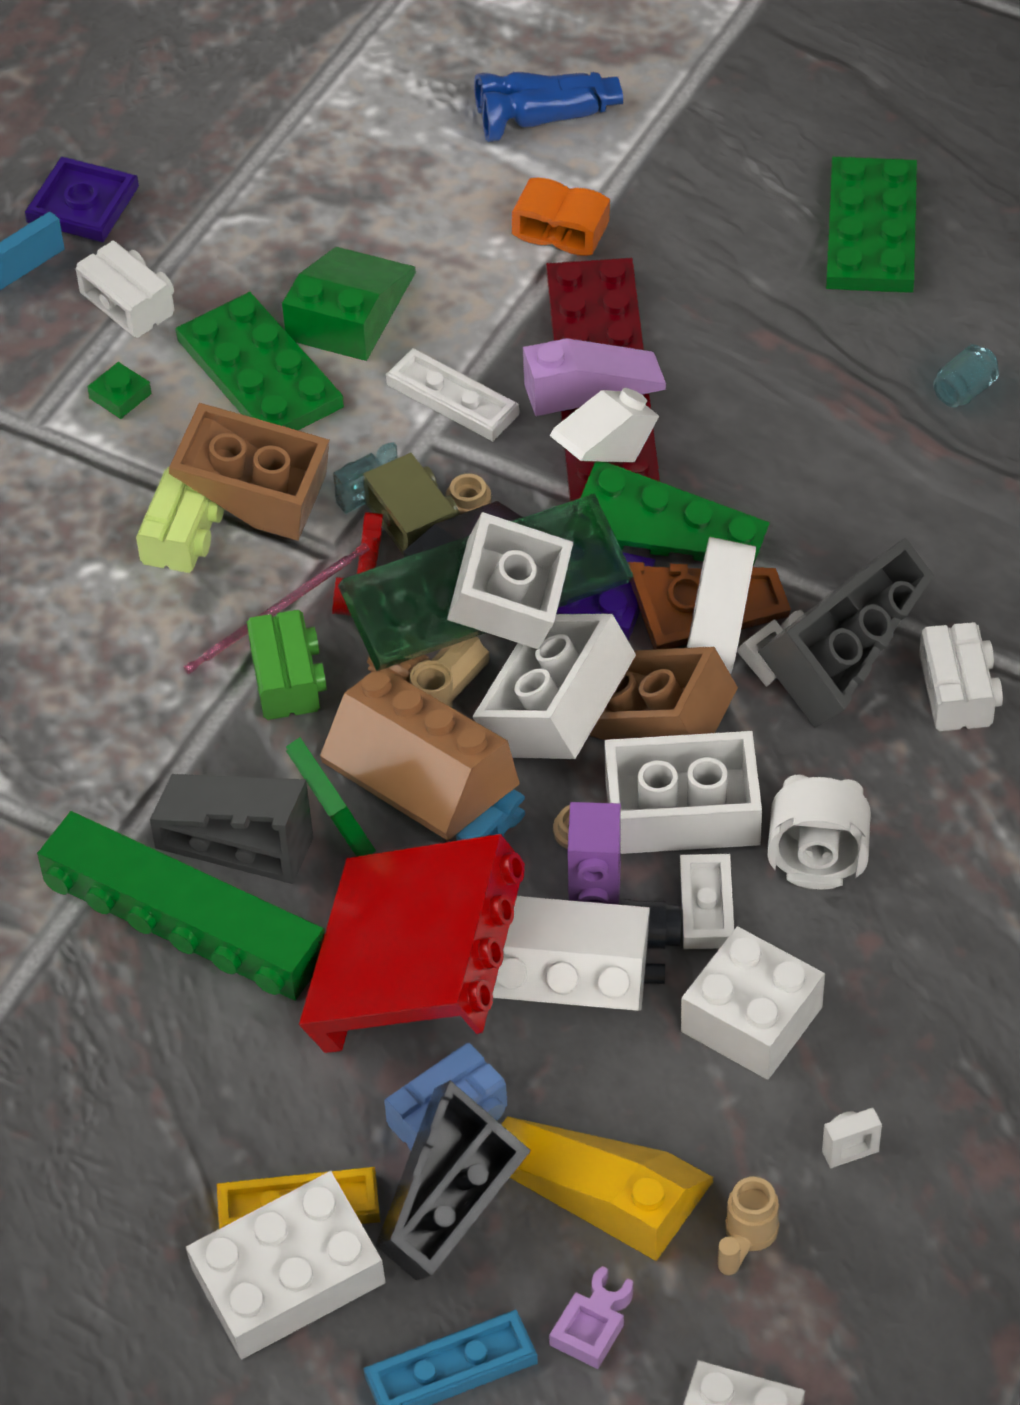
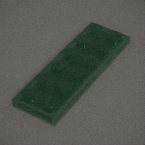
(407, 602)

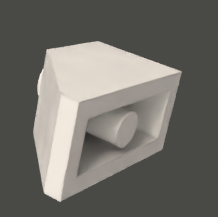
(607, 427)

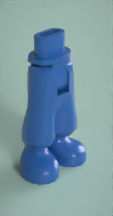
(541, 98)

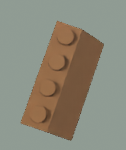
(418, 753)

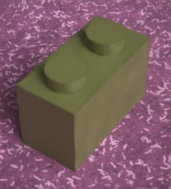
(407, 499)

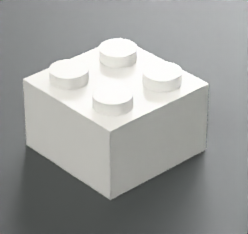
(510, 580)
(752, 1002)

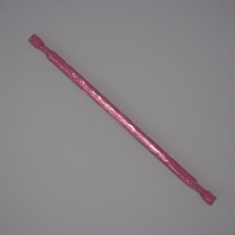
(279, 606)

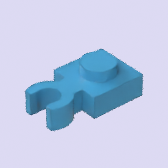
(497, 818)

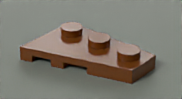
(670, 594)

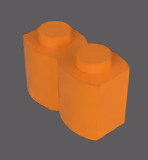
(560, 216)

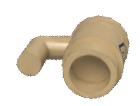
(749, 1223)

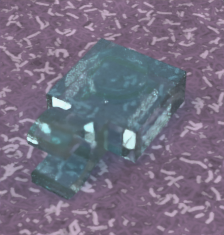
(349, 479)

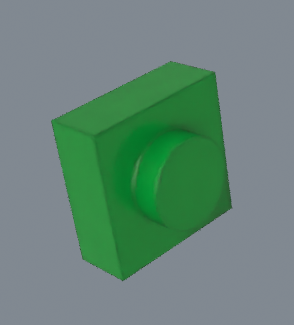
(119, 390)

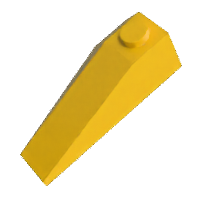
(612, 1184)

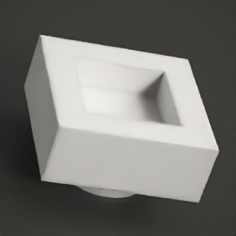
(851, 1137)

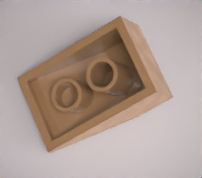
(253, 468)
(668, 695)

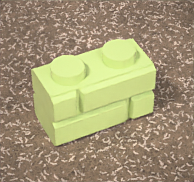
(176, 526)

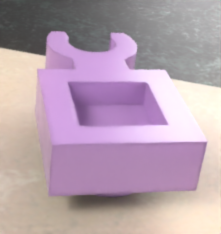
(592, 1324)

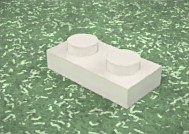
(706, 900)
(729, 1387)

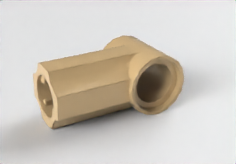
(450, 670)

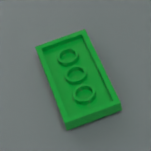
(872, 224)
(259, 364)

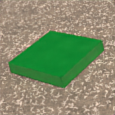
(329, 798)

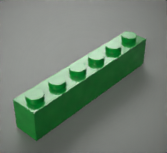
(181, 905)

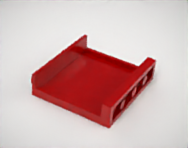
(414, 938)

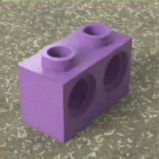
(594, 852)

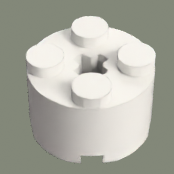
(819, 831)

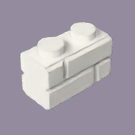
(126, 288)
(959, 676)

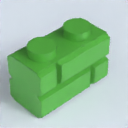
(284, 664)

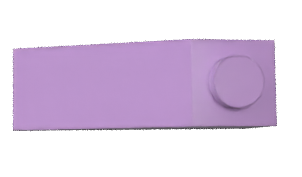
(572, 371)

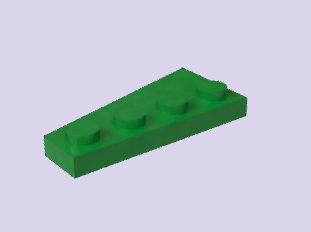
(665, 517)

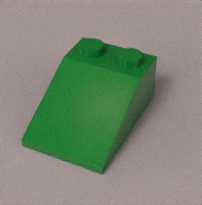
(345, 301)

